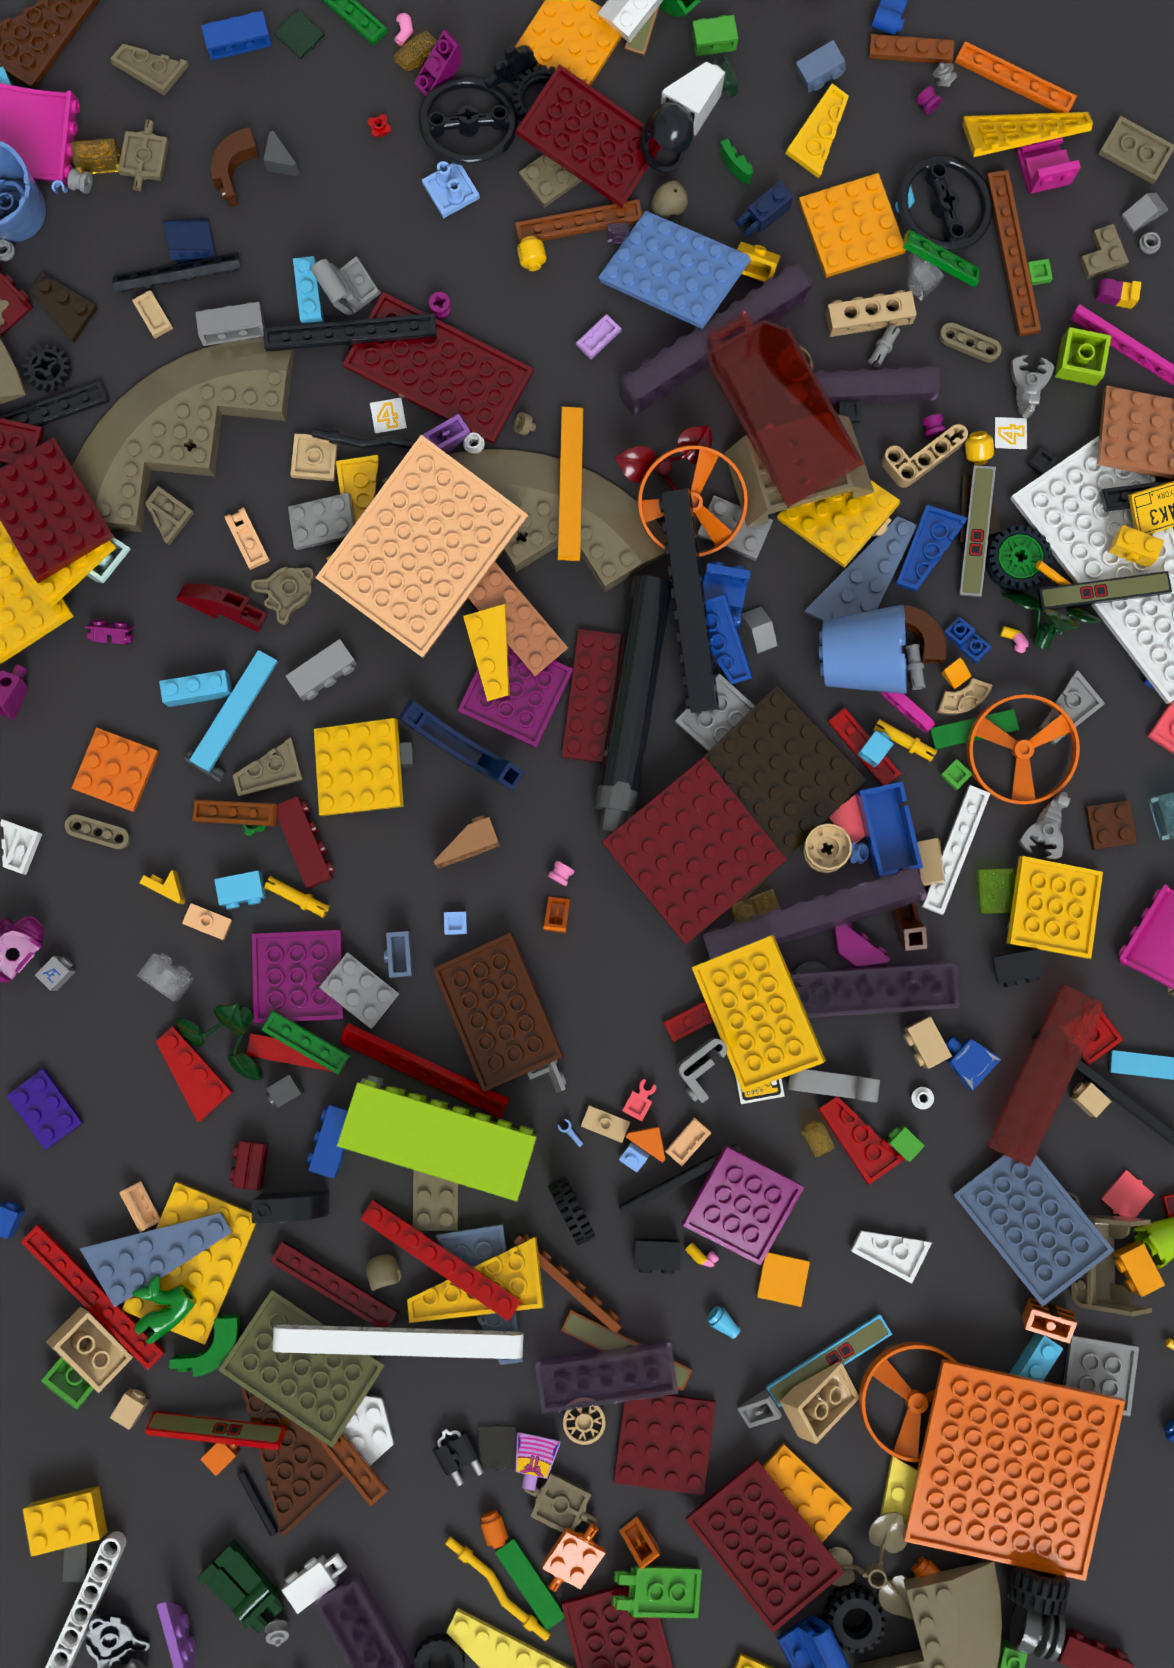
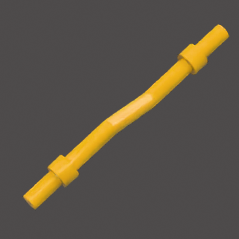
(528, 1620)

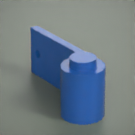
(889, 16)

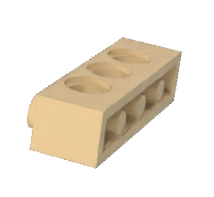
(840, 324)

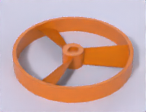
(718, 532)
(1022, 750)
(917, 1402)

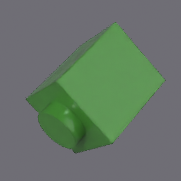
(904, 1142)

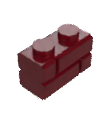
(249, 1164)

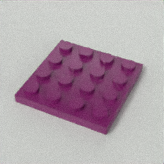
(529, 705)
(290, 970)
(742, 1205)

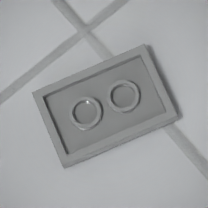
(321, 521)
(747, 540)
(358, 990)

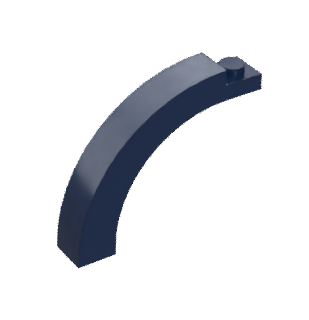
(460, 747)

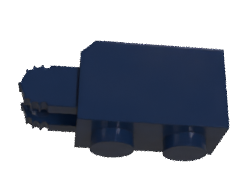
(766, 209)

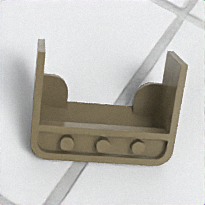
(1097, 1287)

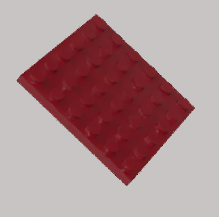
(693, 850)

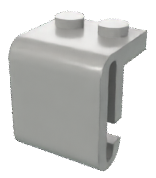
(346, 287)
(694, 1089)

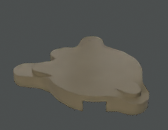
(286, 590)

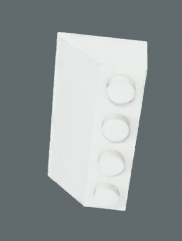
(628, 15)

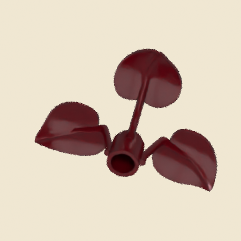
(637, 459)

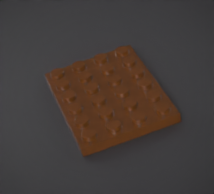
(498, 1012)

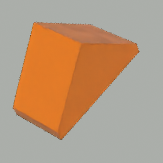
(556, 914)
(649, 1140)
(640, 1542)

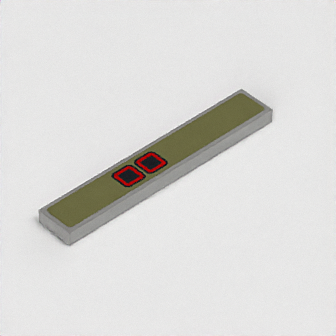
(977, 531)

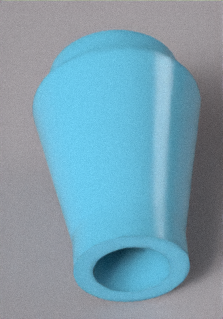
(721, 1321)

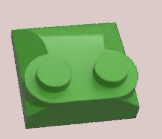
(67, 1384)

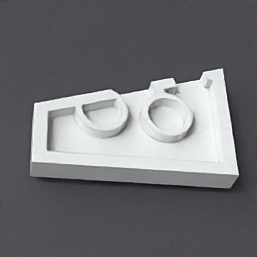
(893, 1253)

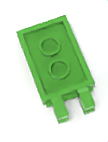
(660, 1591)

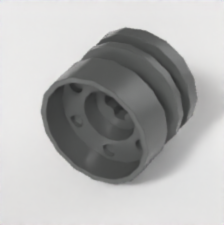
(1037, 1633)

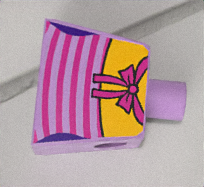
(534, 1457)

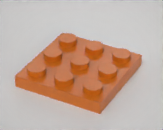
(115, 770)

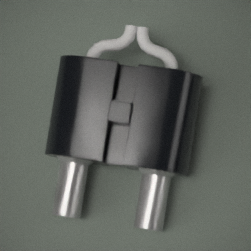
(456, 1453)

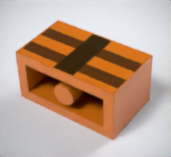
(1049, 1320)

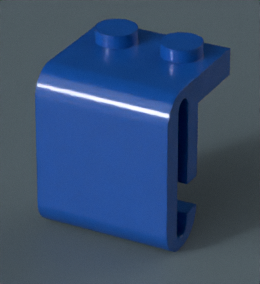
(729, 581)
(812, 1645)

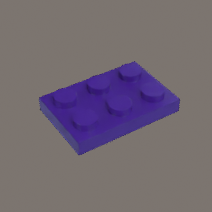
(45, 1109)

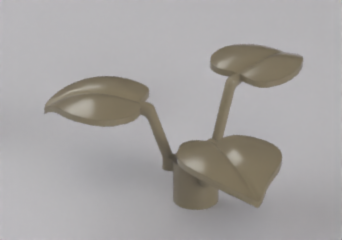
(888, 1534)

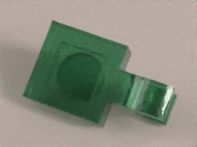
(730, 81)

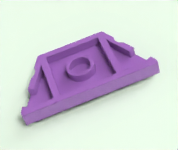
(177, 1634)

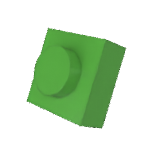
(1040, 272)
(956, 774)

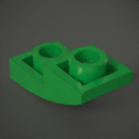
(737, 165)

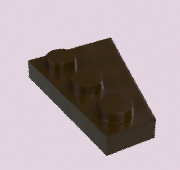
(64, 305)
(965, 491)

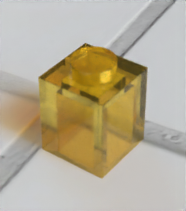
(817, 1139)

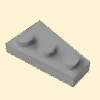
(1077, 700)

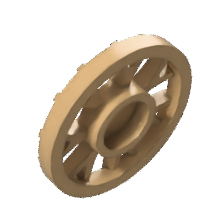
(584, 1423)

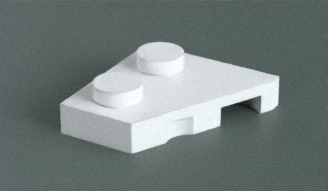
(18, 846)

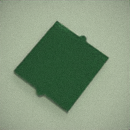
(299, 34)

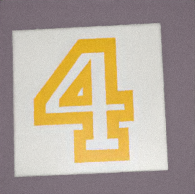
(388, 415)
(1010, 433)

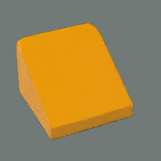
(956, 673)

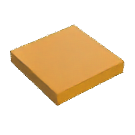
(783, 1279)

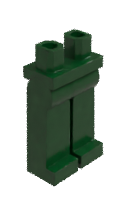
(242, 1586)

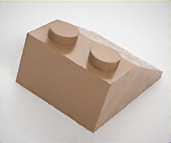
(473, 840)

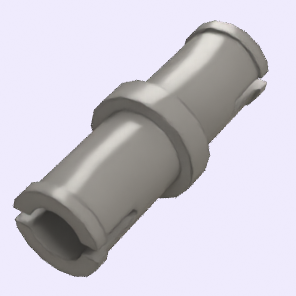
(884, 346)
(915, 667)

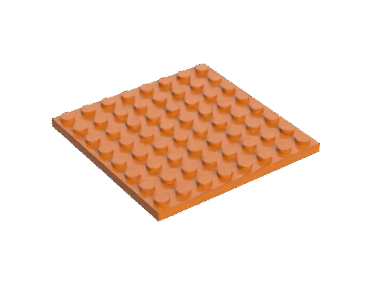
(1013, 1469)

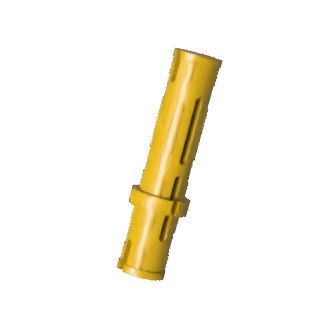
(905, 740)
(297, 897)

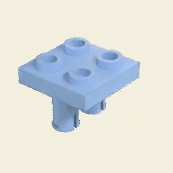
(450, 188)

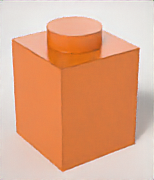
(219, 1457)

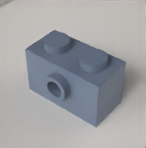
(821, 66)
(399, 954)

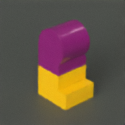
(1118, 293)

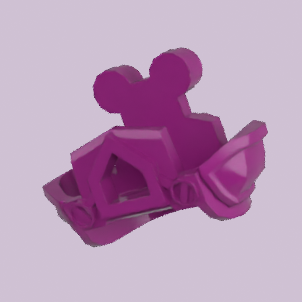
(26, 937)

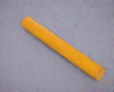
(1049, 572)

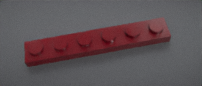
(333, 1286)

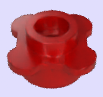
(383, 129)

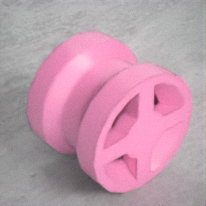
(561, 873)

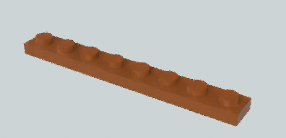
(1013, 253)

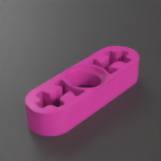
(910, 710)

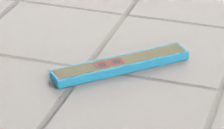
(842, 1350)

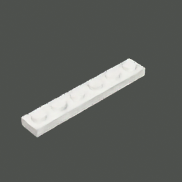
(957, 848)

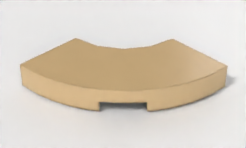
(965, 699)

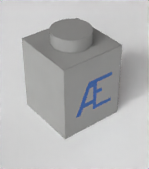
(55, 972)

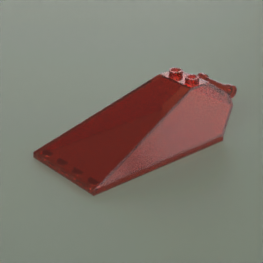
(781, 407)

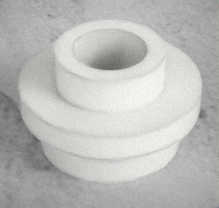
(473, 437)
(916, 1095)

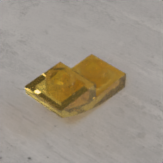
(414, 51)
(756, 905)

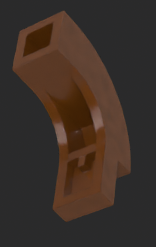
(227, 157)
(928, 634)
(909, 927)

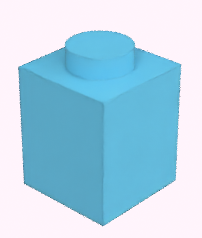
(875, 748)

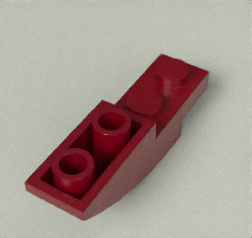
(218, 600)

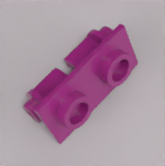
(119, 632)

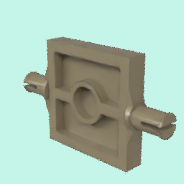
(143, 155)
(561, 1503)

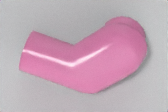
(406, 28)

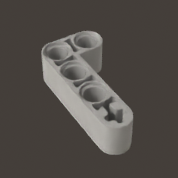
(835, 1084)

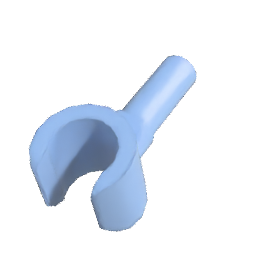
(56, 184)
(571, 1133)

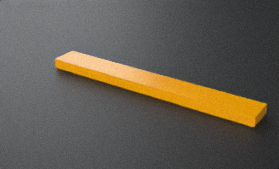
(570, 484)

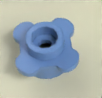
(859, 853)

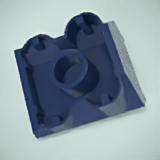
(189, 239)

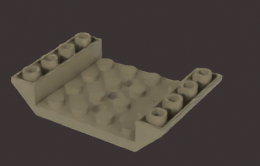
(762, 492)

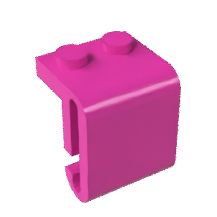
(1046, 166)

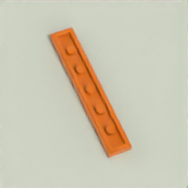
(1015, 78)

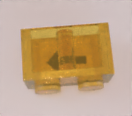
(96, 155)

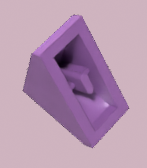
(448, 434)

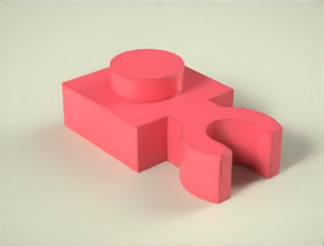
(637, 1103)

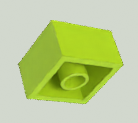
(1082, 356)

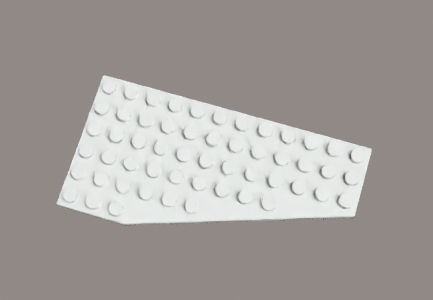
(1071, 516)

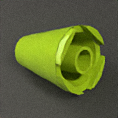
(1158, 1240)

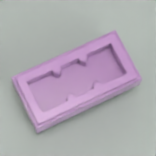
(598, 337)

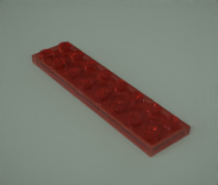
(1046, 1075)

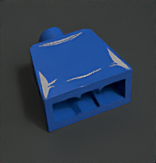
(970, 1061)

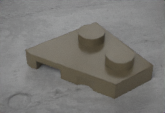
(168, 514)

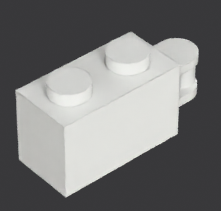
(313, 1581)

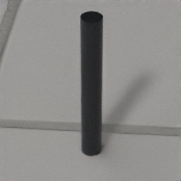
(257, 1502)

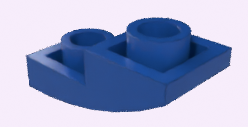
(967, 640)

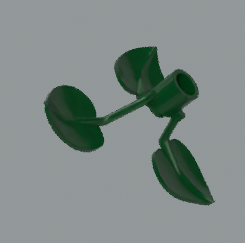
(1061, 621)
(236, 1020)

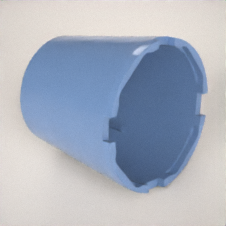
(20, 198)
(865, 651)

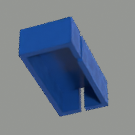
(888, 829)

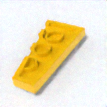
(815, 138)
(489, 643)

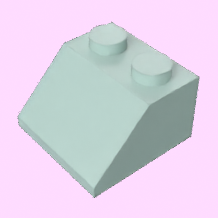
(108, 565)

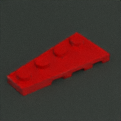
(194, 1076)
(863, 1146)

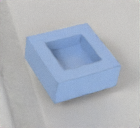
(455, 923)
(634, 1157)

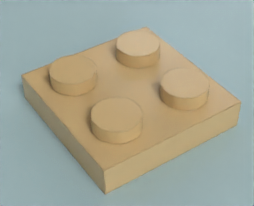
(313, 458)

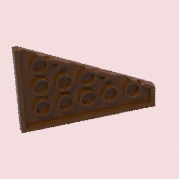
(39, 36)
(298, 1472)

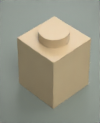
(1090, 1099)
(130, 1408)

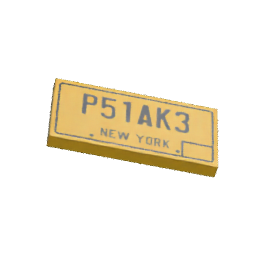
(1153, 508)

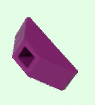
(440, 64)
(855, 947)

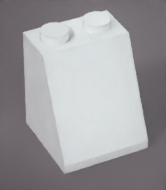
(697, 92)

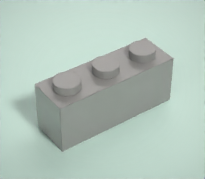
(230, 323)
(321, 670)

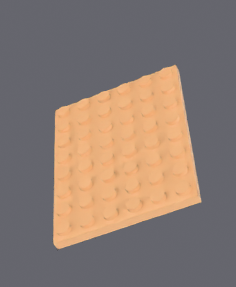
(422, 546)

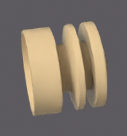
(830, 836)

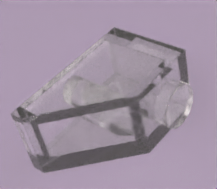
(922, 276)

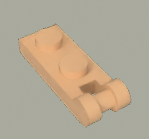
(247, 539)

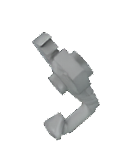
(1029, 383)
(1047, 828)

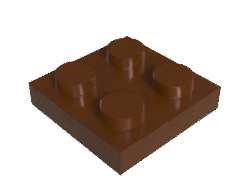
(1111, 825)

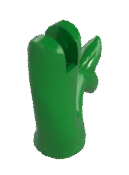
(162, 1321)

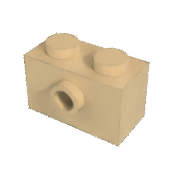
(926, 1042)

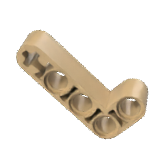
(928, 453)

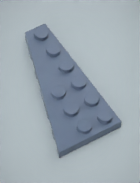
(867, 577)
(476, 1247)
(135, 1259)

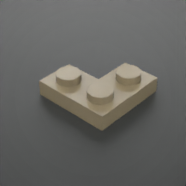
(1109, 253)

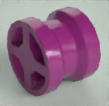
(929, 100)
(440, 310)
(933, 426)

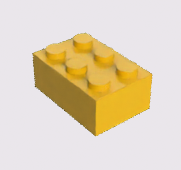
(65, 1521)

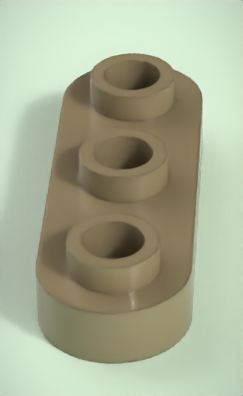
(979, 342)
(89, 828)

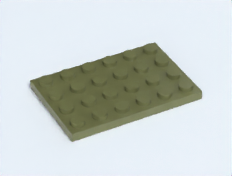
(307, 1388)

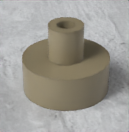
(523, 424)

